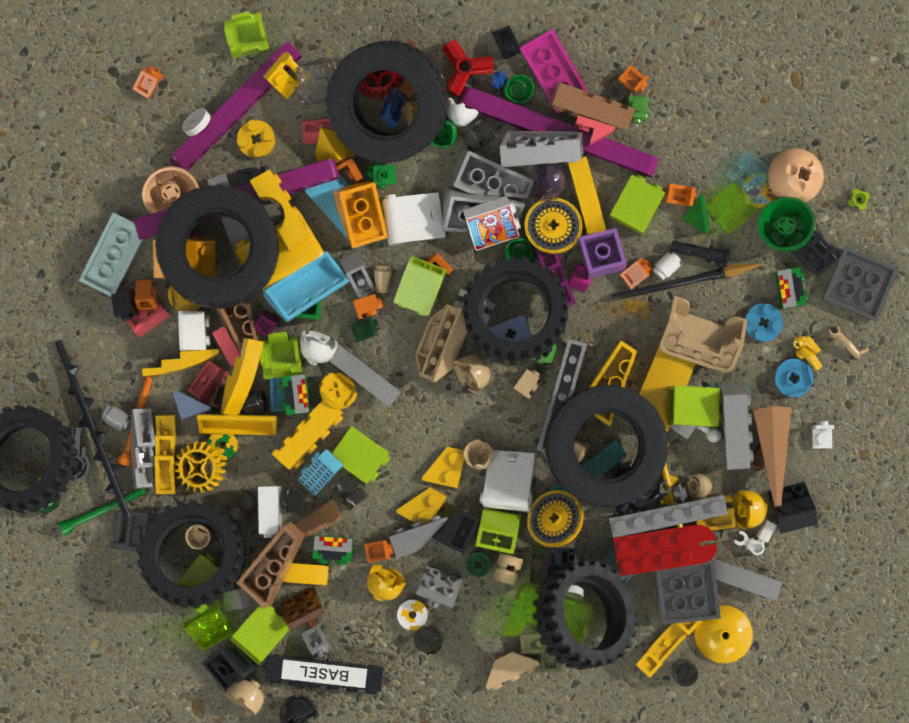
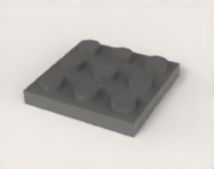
(860, 283)
(688, 593)

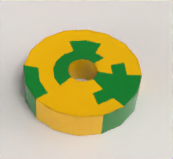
(231, 444)

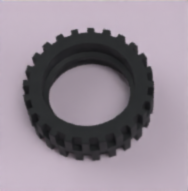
(515, 271)
(60, 462)
(163, 526)
(617, 605)

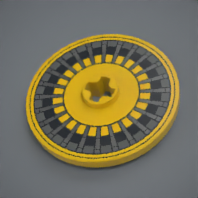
(543, 236)
(564, 528)

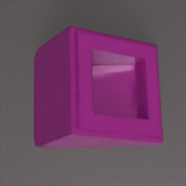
(266, 323)

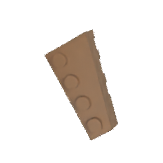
(269, 569)

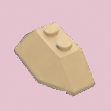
(441, 343)

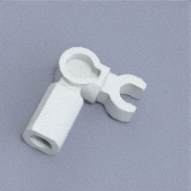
(757, 546)

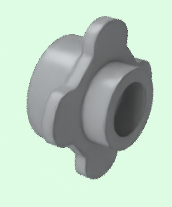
(680, 493)

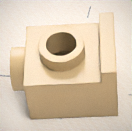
(528, 383)

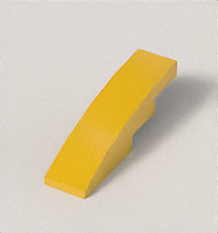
(587, 196)
(187, 360)
(243, 374)
(165, 454)

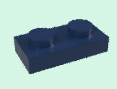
(392, 108)

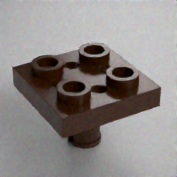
(302, 609)

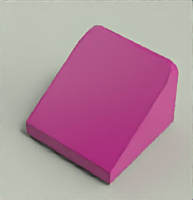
(579, 279)

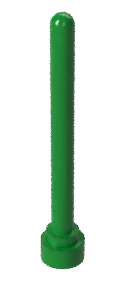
(67, 526)

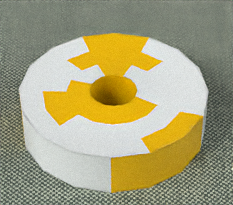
(404, 610)

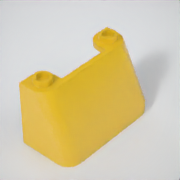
(288, 260)

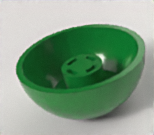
(785, 215)

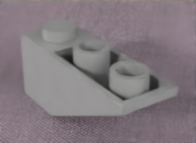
(412, 540)

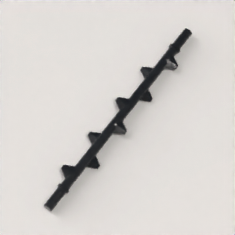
(97, 436)

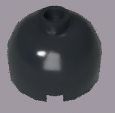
(298, 710)

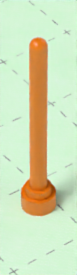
(125, 457)

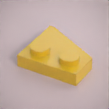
(446, 468)
(423, 506)

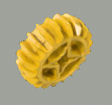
(205, 472)

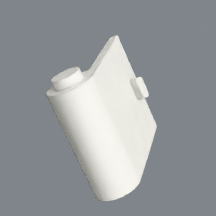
(410, 218)
(509, 483)

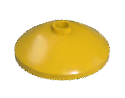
(710, 641)

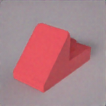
(599, 129)

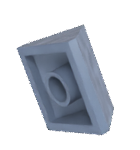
(189, 406)

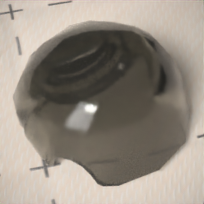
(428, 639)

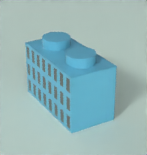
(320, 472)

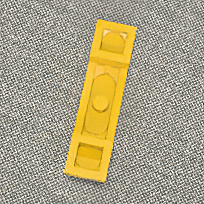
(306, 574)
(664, 646)

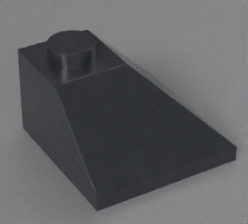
(229, 666)

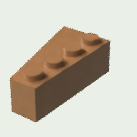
(591, 105)
(238, 322)

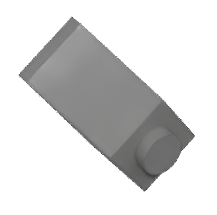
(358, 275)

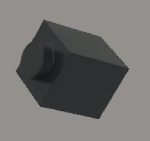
(124, 305)

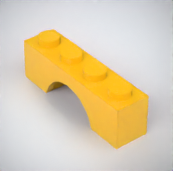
(268, 188)

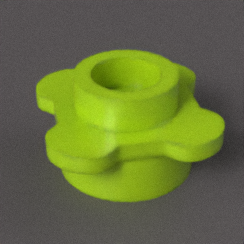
(859, 194)

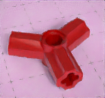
(459, 78)

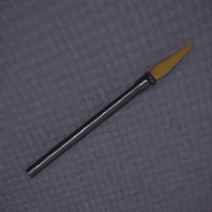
(729, 271)

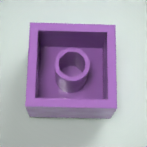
(602, 253)

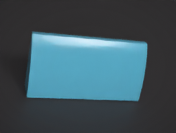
(323, 197)
(305, 287)

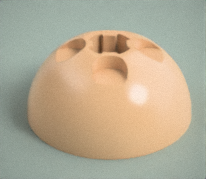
(787, 179)
(157, 196)

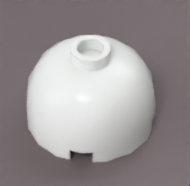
(316, 347)

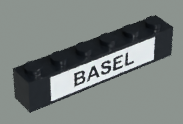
(325, 673)

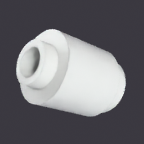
(667, 265)

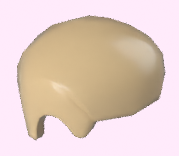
(478, 454)

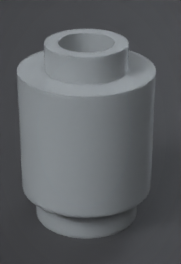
(116, 418)

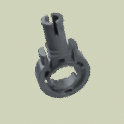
(83, 454)

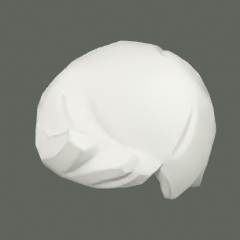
(460, 114)

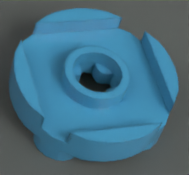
(774, 324)
(784, 371)

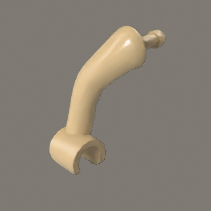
(848, 344)

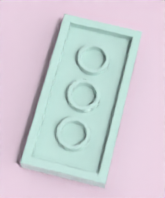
(112, 256)

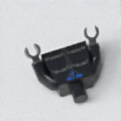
(648, 499)

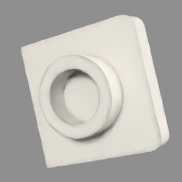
(822, 435)

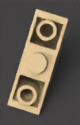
(509, 668)

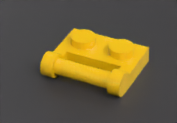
(280, 78)

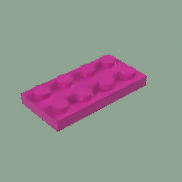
(551, 64)

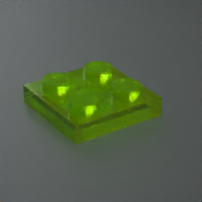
(730, 208)
(209, 628)

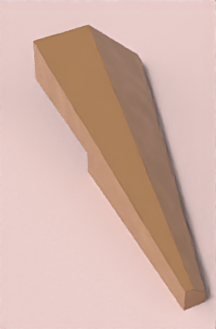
(773, 433)
(317, 520)

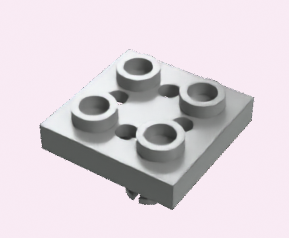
(439, 587)

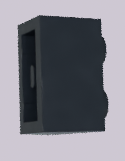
(795, 510)
(457, 529)
(548, 559)

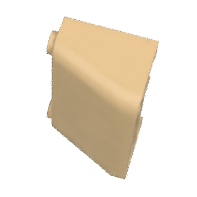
(701, 339)

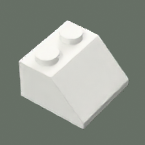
(193, 330)

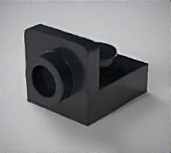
(506, 42)

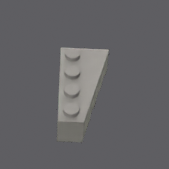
(540, 147)
(735, 426)

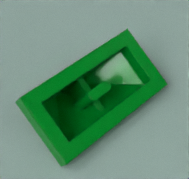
(697, 216)

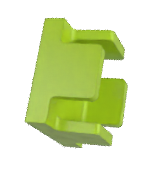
(245, 34)
(280, 356)

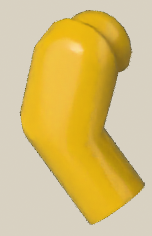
(806, 341)
(811, 358)

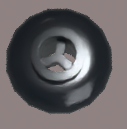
(255, 403)

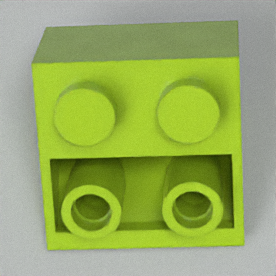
(498, 530)

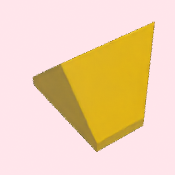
(331, 147)

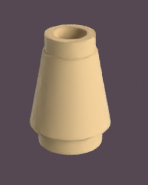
(382, 278)

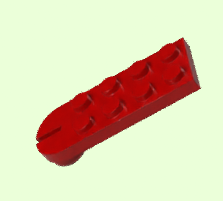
(664, 549)

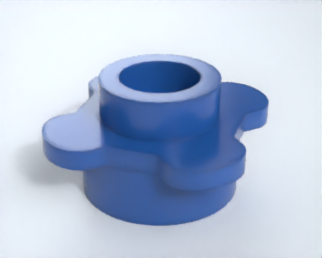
(499, 80)

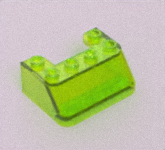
(576, 612)

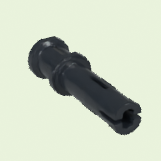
(709, 253)

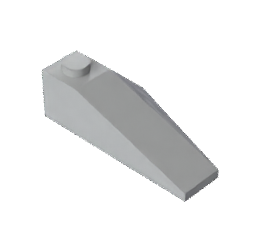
(481, 176)
(459, 200)

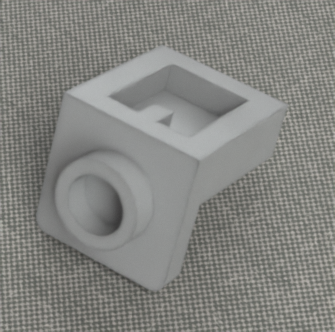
(316, 642)

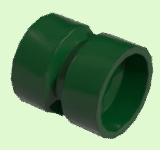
(478, 564)

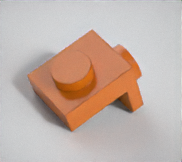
(633, 80)
(680, 195)
(378, 550)

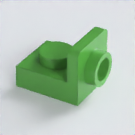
(640, 105)

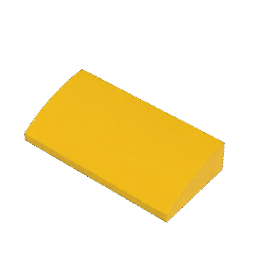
(665, 372)
(237, 424)

